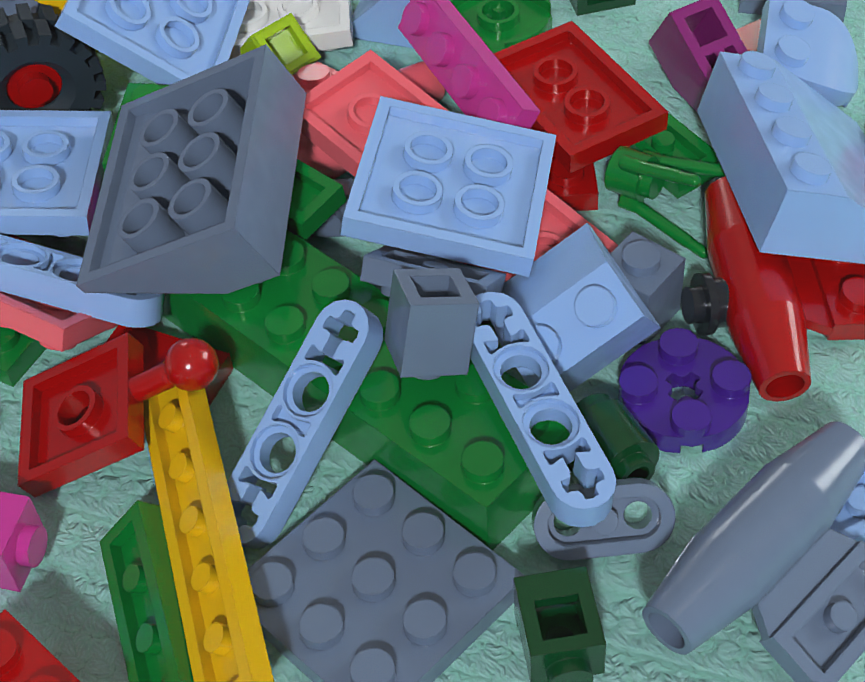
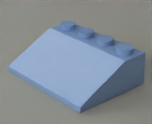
(787, 159)

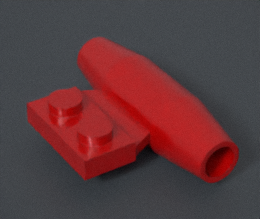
(778, 299)

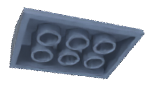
(199, 183)

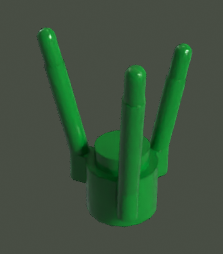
(642, 176)

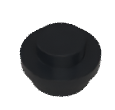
(705, 303)

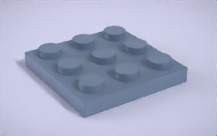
(378, 586)

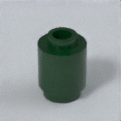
(620, 437)

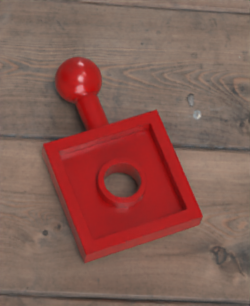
(70, 440)

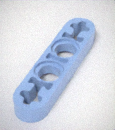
(52, 278)
(541, 402)
(309, 430)

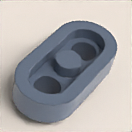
(614, 534)

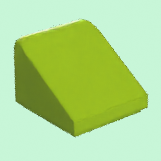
(286, 41)

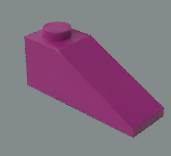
(690, 45)

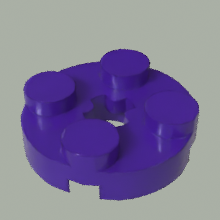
(693, 363)

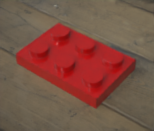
(581, 95)

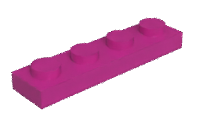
(465, 64)

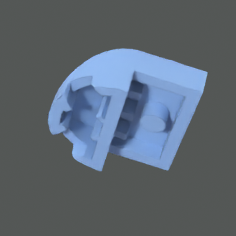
(811, 46)

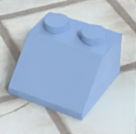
(580, 308)

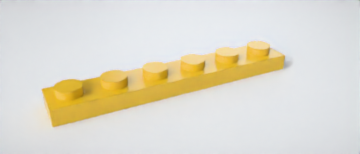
(204, 541)

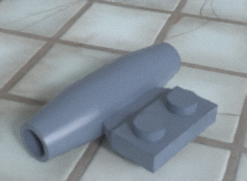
(779, 558)

